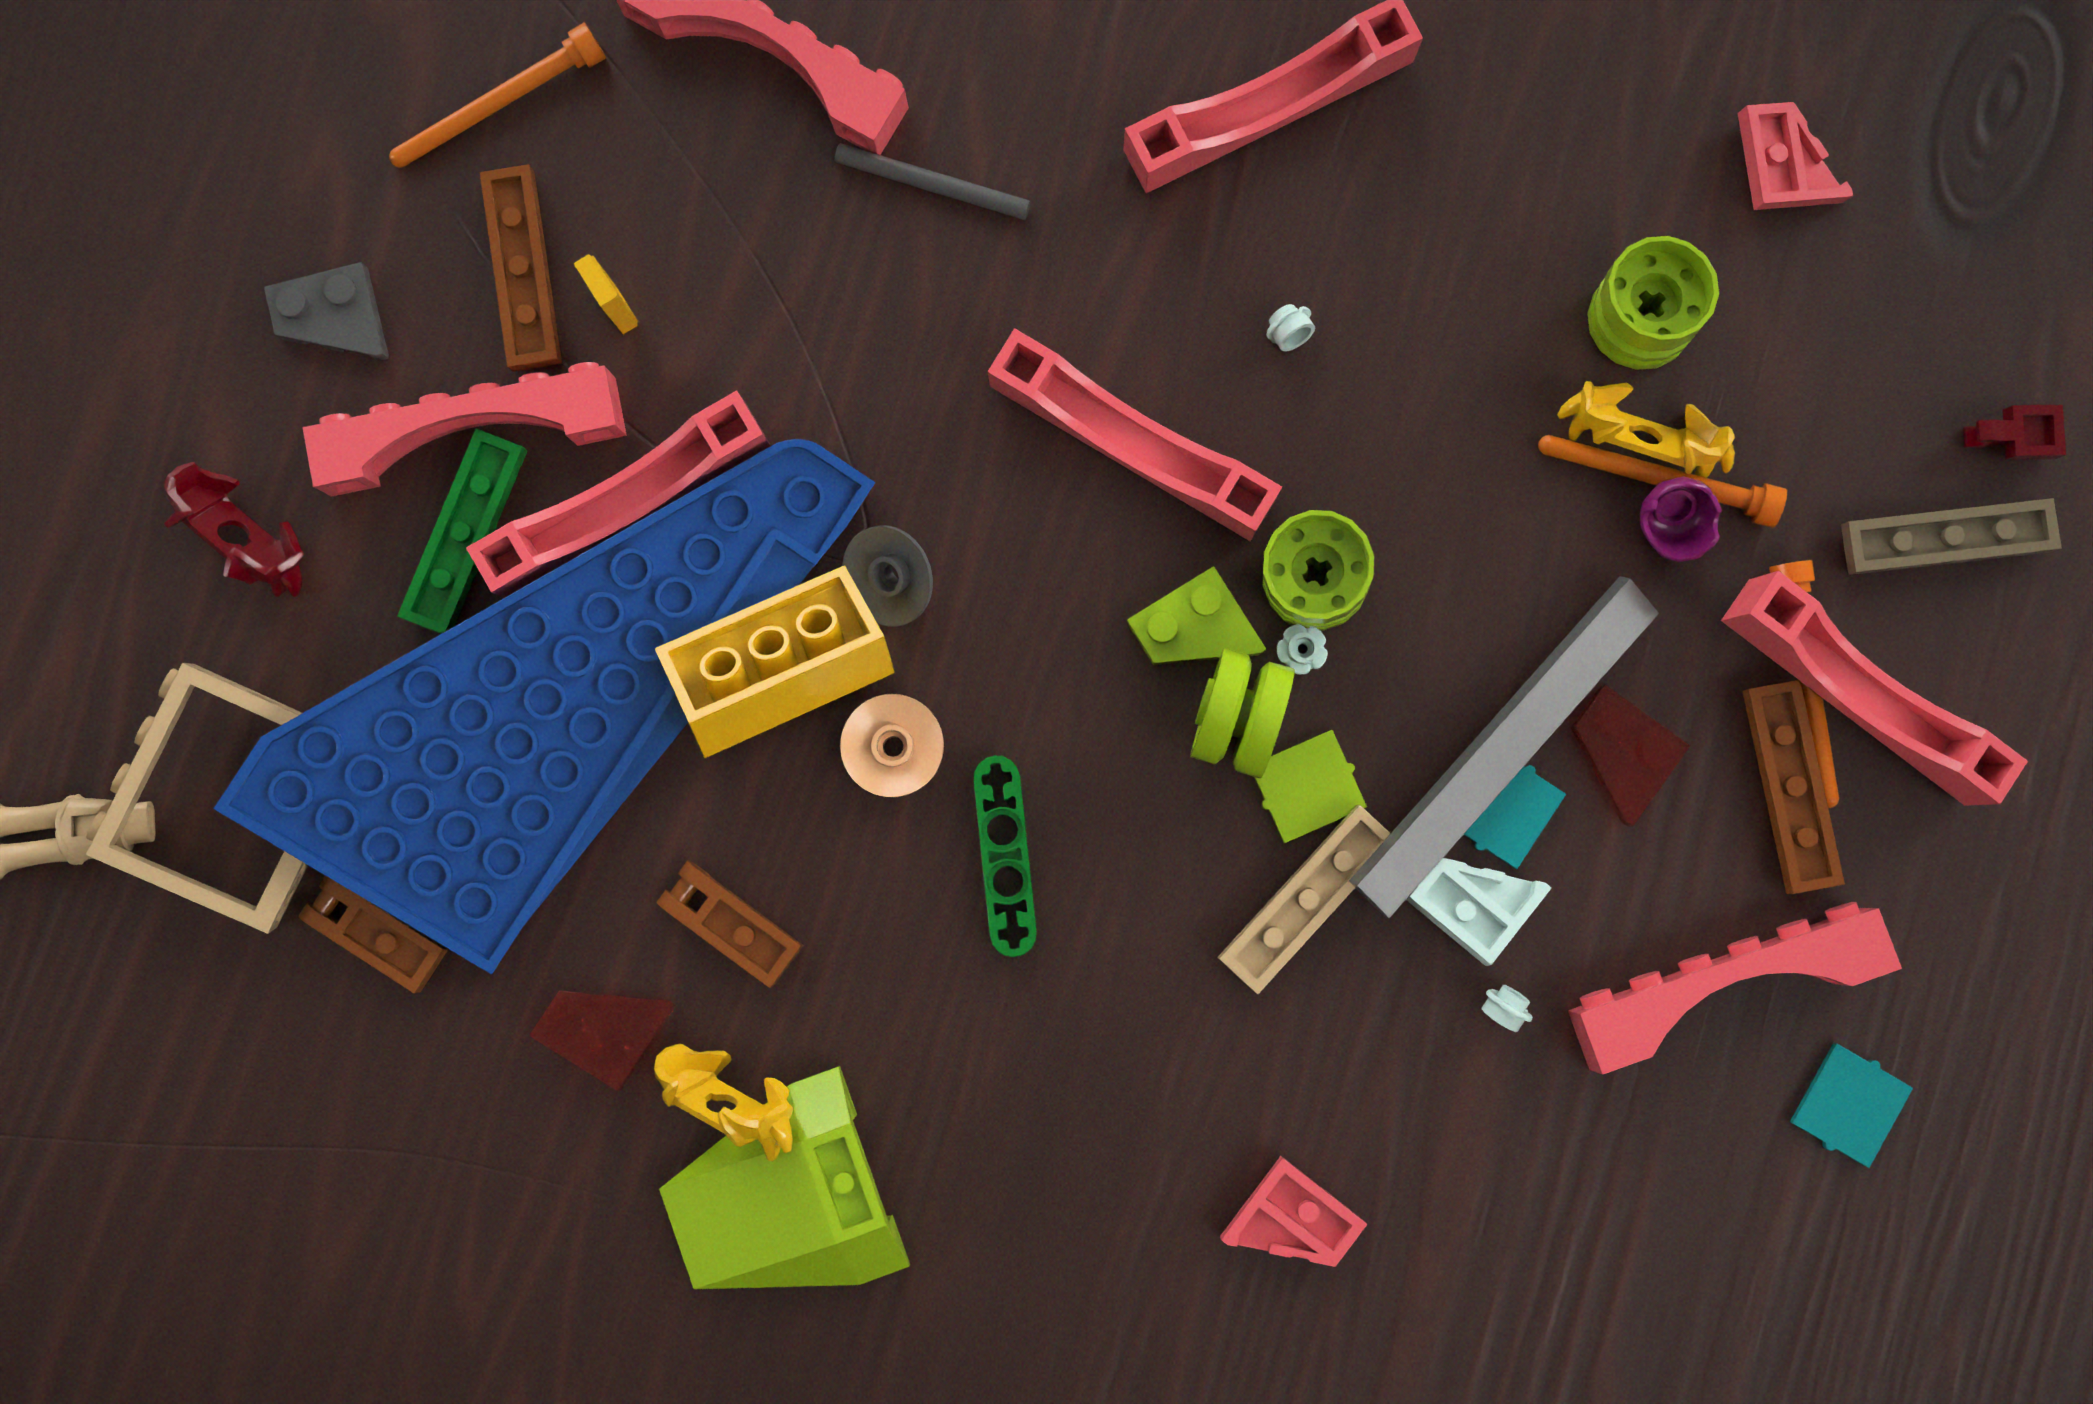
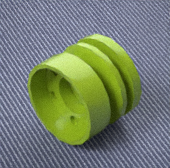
(1667, 280)
(1325, 542)

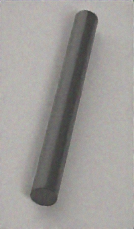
(932, 181)

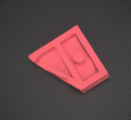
(1786, 159)
(1294, 1218)

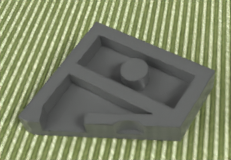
(329, 311)

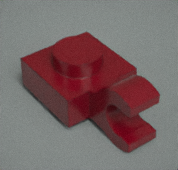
(2026, 432)

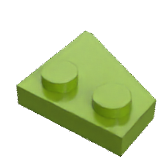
(1195, 623)

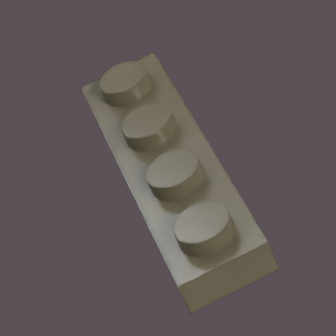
(1951, 536)

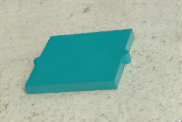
(1516, 817)
(1851, 1105)

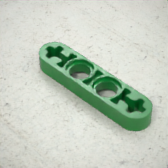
(999, 856)

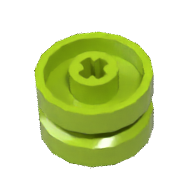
(1244, 713)

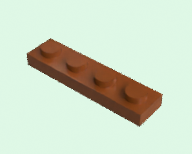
(520, 268)
(1793, 787)

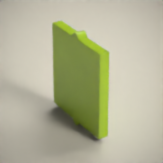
(1309, 786)

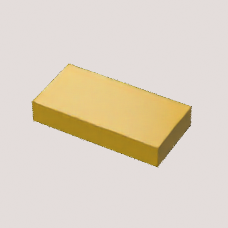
(606, 293)

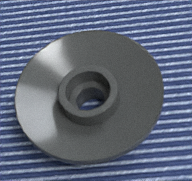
(871, 564)

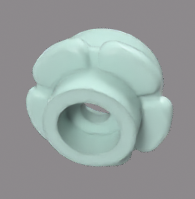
(1290, 327)
(1288, 648)
(1507, 1007)

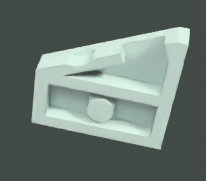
(1477, 905)

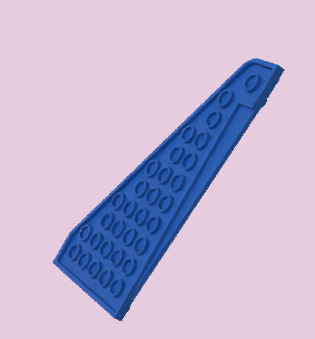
(512, 739)

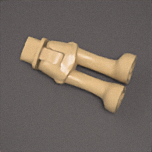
(72, 821)

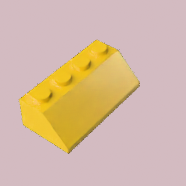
(775, 660)

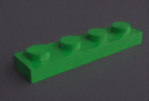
(466, 517)

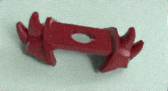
(204, 507)

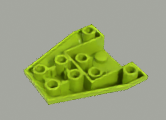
(789, 1219)

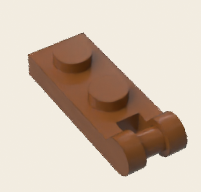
(731, 925)
(374, 936)

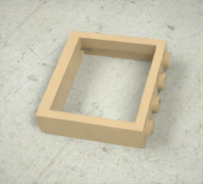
(132, 779)

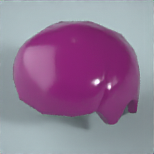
(1680, 519)

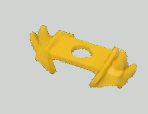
(1695, 446)
(691, 1082)

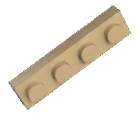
(1303, 901)

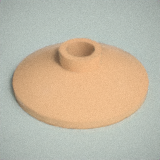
(866, 736)

